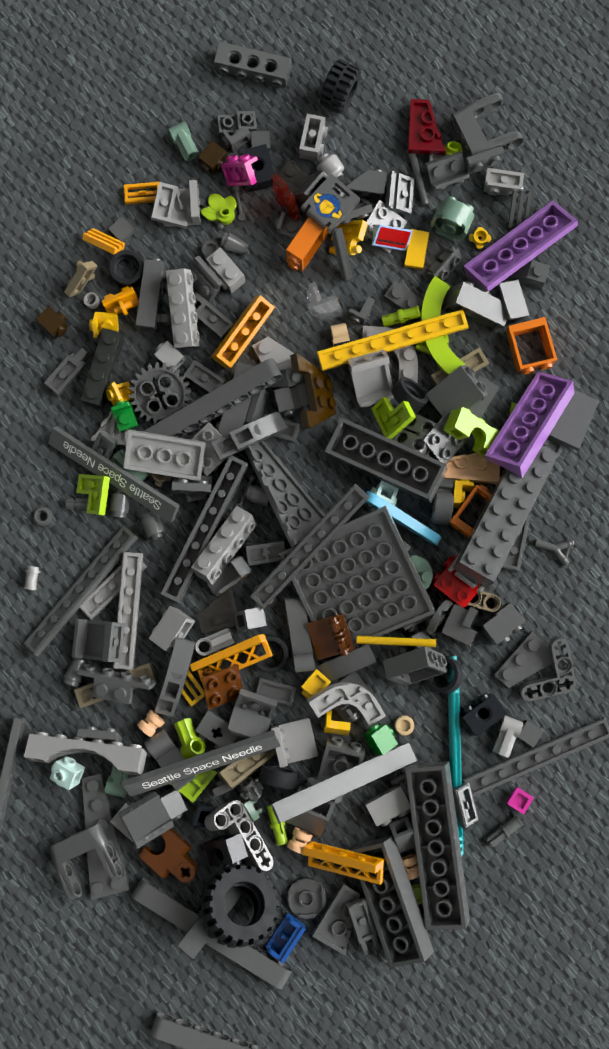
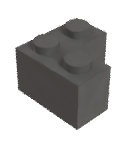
(501, 625)

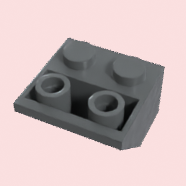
(314, 819)

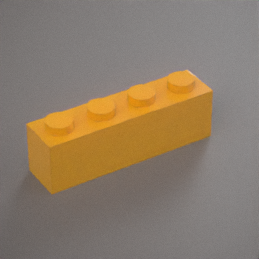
(242, 332)

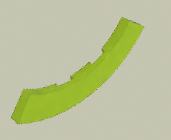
(438, 347)

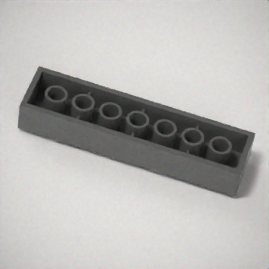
(503, 520)
(437, 846)

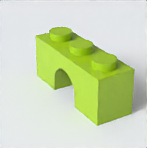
(463, 423)

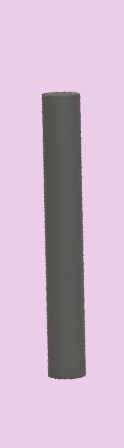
(418, 179)

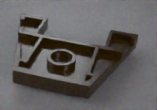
(319, 392)

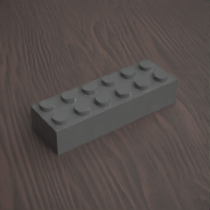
(386, 460)
(395, 906)

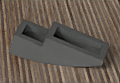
(347, 664)

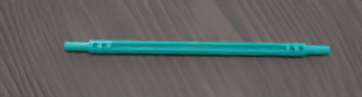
(455, 742)

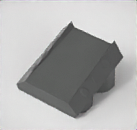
(146, 819)

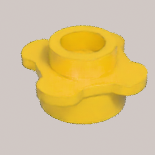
(480, 232)

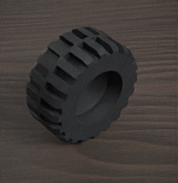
(263, 899)

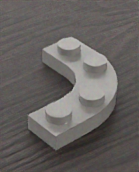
(406, 356)
(347, 694)

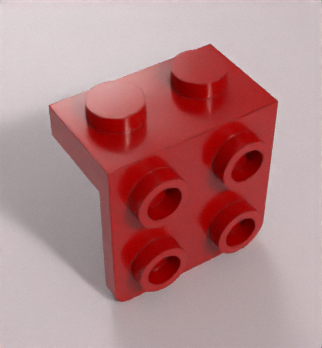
(453, 586)

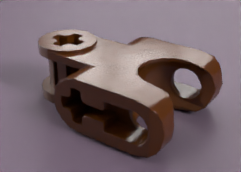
(172, 859)

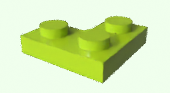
(390, 419)
(97, 488)

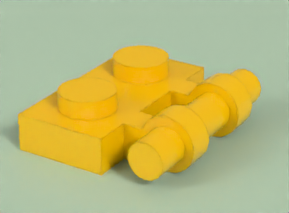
(352, 232)

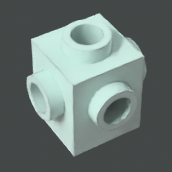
(386, 492)
(66, 772)

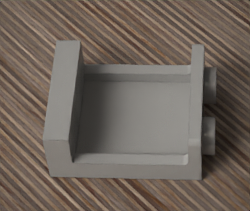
(371, 377)

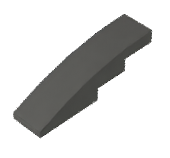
(197, 935)

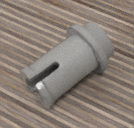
(31, 577)

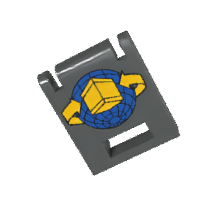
(328, 206)

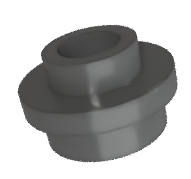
(37, 516)

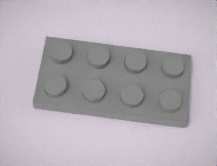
(164, 455)

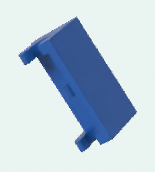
(285, 937)

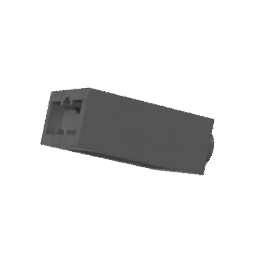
(415, 666)

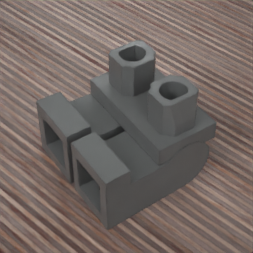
(414, 433)

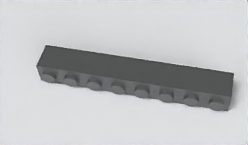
(205, 527)

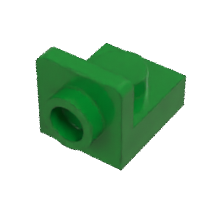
(124, 416)

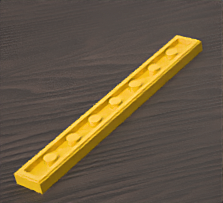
(394, 339)

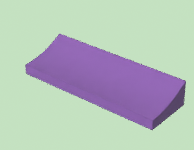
(520, 246)
(530, 423)

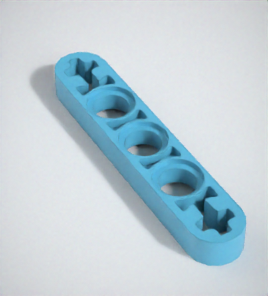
(404, 519)

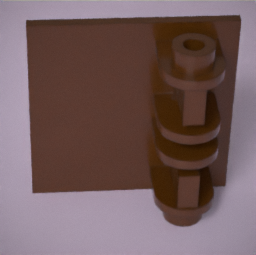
(330, 636)
(221, 685)

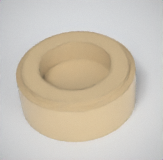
(404, 725)

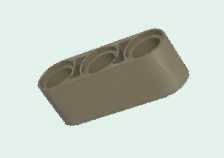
(480, 602)

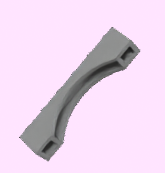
(47, 749)

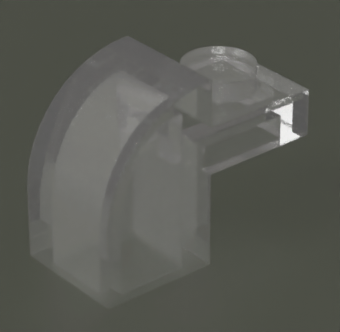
(322, 309)

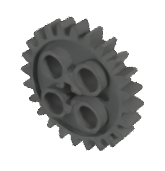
(143, 398)

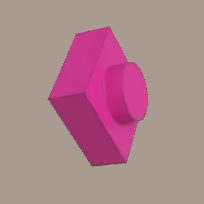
(519, 800)

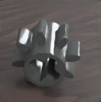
(251, 789)

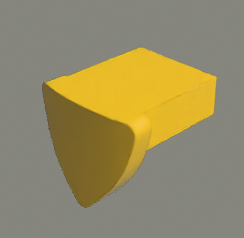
(336, 727)

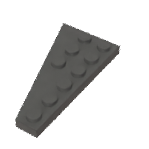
(287, 497)

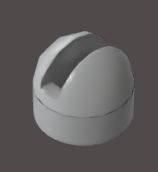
(89, 300)

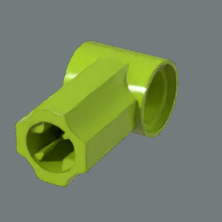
(191, 743)

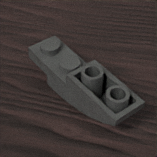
(249, 435)
(175, 677)

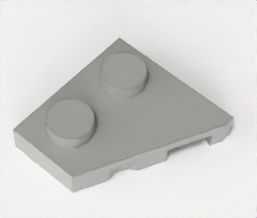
(168, 206)

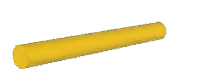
(396, 641)

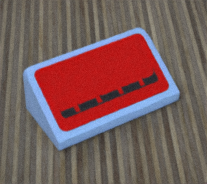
(391, 237)

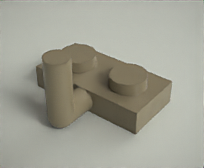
(84, 273)

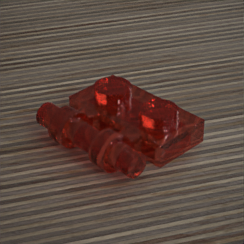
(284, 196)

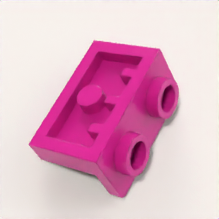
(239, 170)

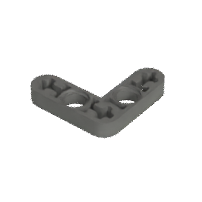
(560, 674)

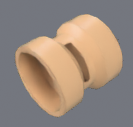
(150, 723)
(299, 840)
(411, 866)

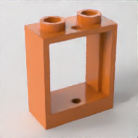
(305, 245)
(527, 327)
(458, 524)

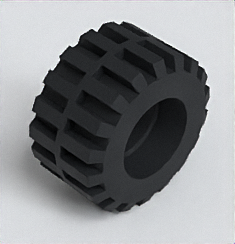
(340, 86)

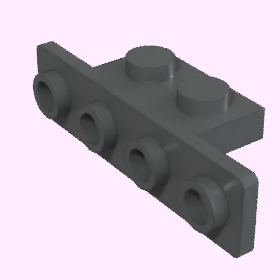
(115, 685)

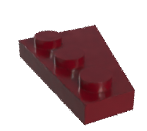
(423, 132)

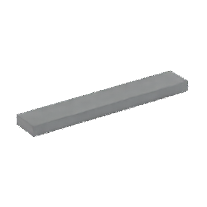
(129, 606)

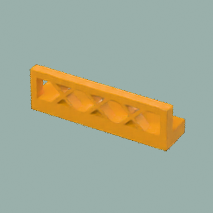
(231, 651)
(345, 858)

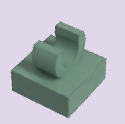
(251, 810)

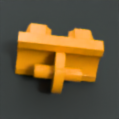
(121, 302)

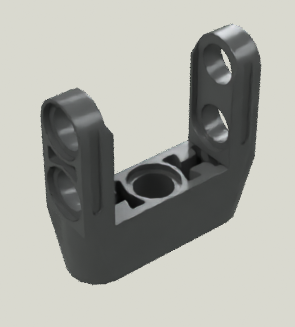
(470, 133)
(77, 844)

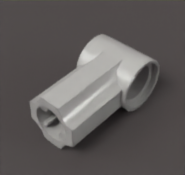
(217, 641)
(508, 732)

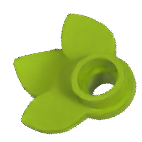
(218, 207)

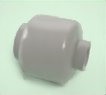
(331, 165)

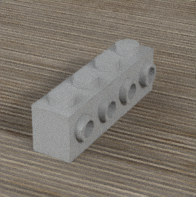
(182, 308)
(224, 545)

